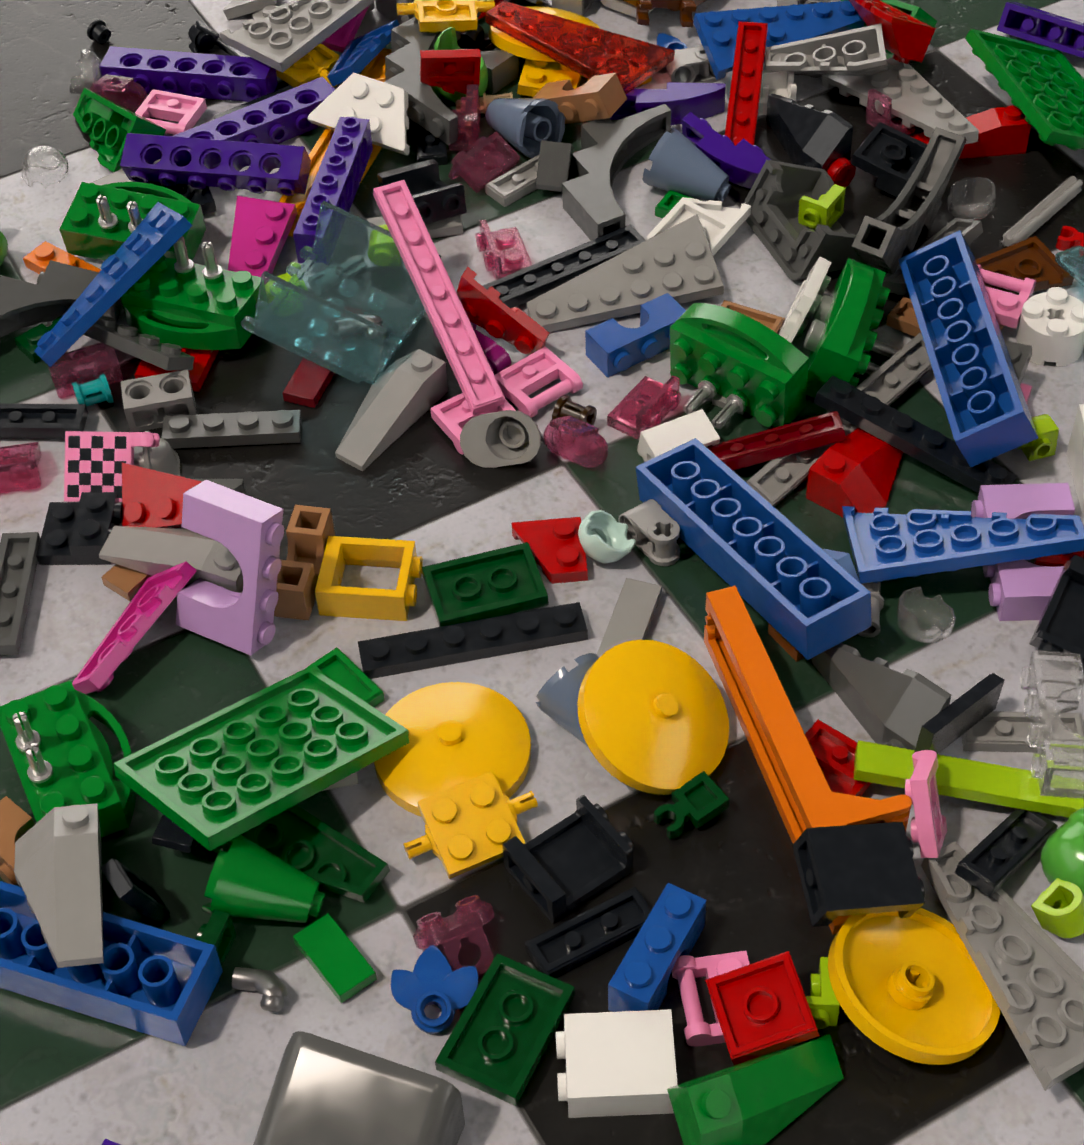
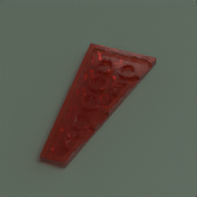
(581, 46)

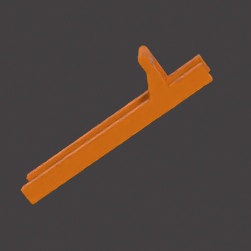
(776, 733)

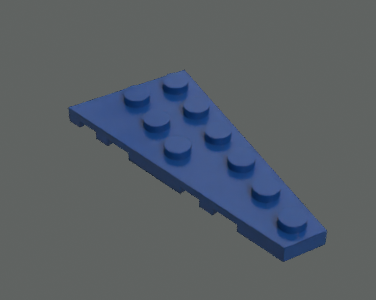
(785, 25)
(119, 272)
(949, 540)

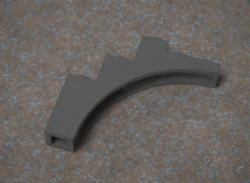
(403, 71)
(604, 151)
(885, 238)
(55, 292)

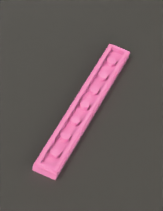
(439, 297)

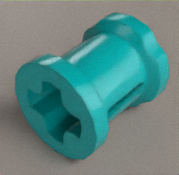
(93, 391)

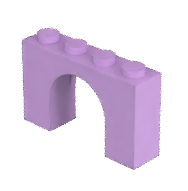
(253, 535)
(1019, 587)

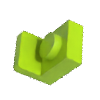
(824, 210)
(822, 999)

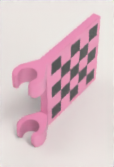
(96, 460)

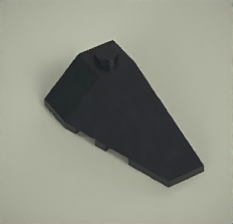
(807, 134)

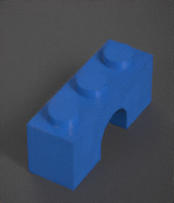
(619, 348)
(665, 935)

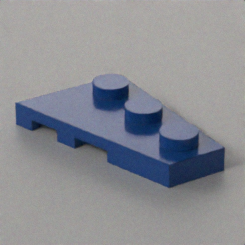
(361, 52)

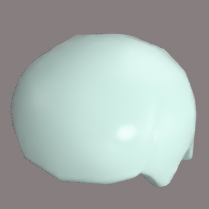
(604, 537)

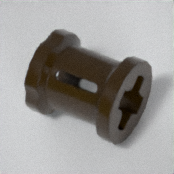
(566, 407)

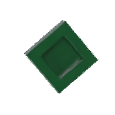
(218, 932)

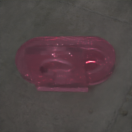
(120, 91)
(874, 117)
(576, 441)
(448, 931)

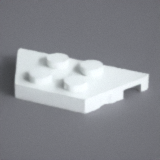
(372, 100)
(717, 221)
(806, 300)

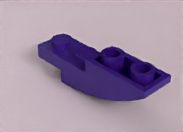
(699, 98)
(739, 162)

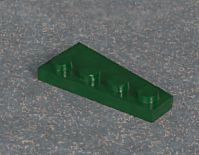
(319, 853)

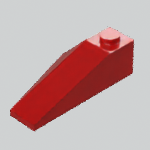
(901, 32)
(1000, 133)
(854, 474)

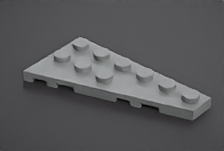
(292, 30)
(911, 97)
(667, 263)
(1022, 967)

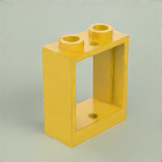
(367, 602)

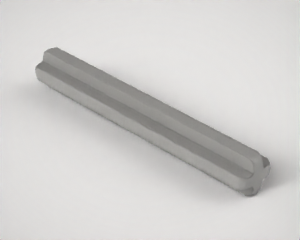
(1043, 211)

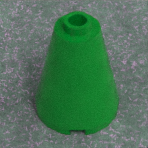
(260, 886)

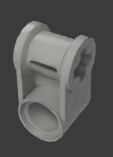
(690, 66)
(654, 532)

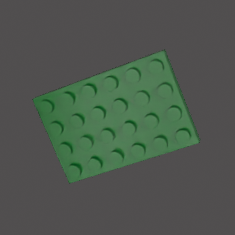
(1039, 83)
(260, 756)

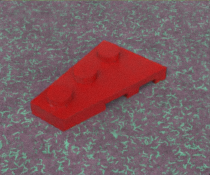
(490, 313)
(152, 497)

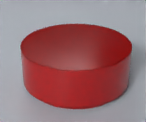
(841, 171)

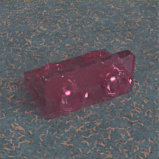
(468, 120)
(484, 162)
(502, 250)
(84, 366)
(645, 406)
(20, 467)

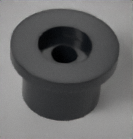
(98, 31)

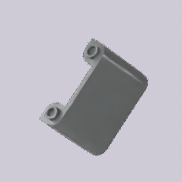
(775, 220)
(356, 1098)

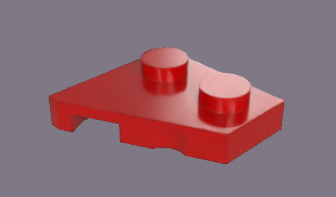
(450, 68)
(555, 547)
(836, 758)

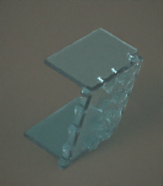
(344, 275)

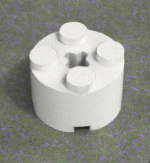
(1053, 327)

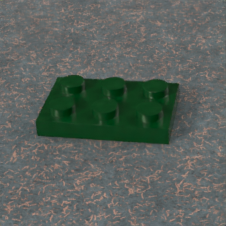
(485, 585)
(505, 1029)

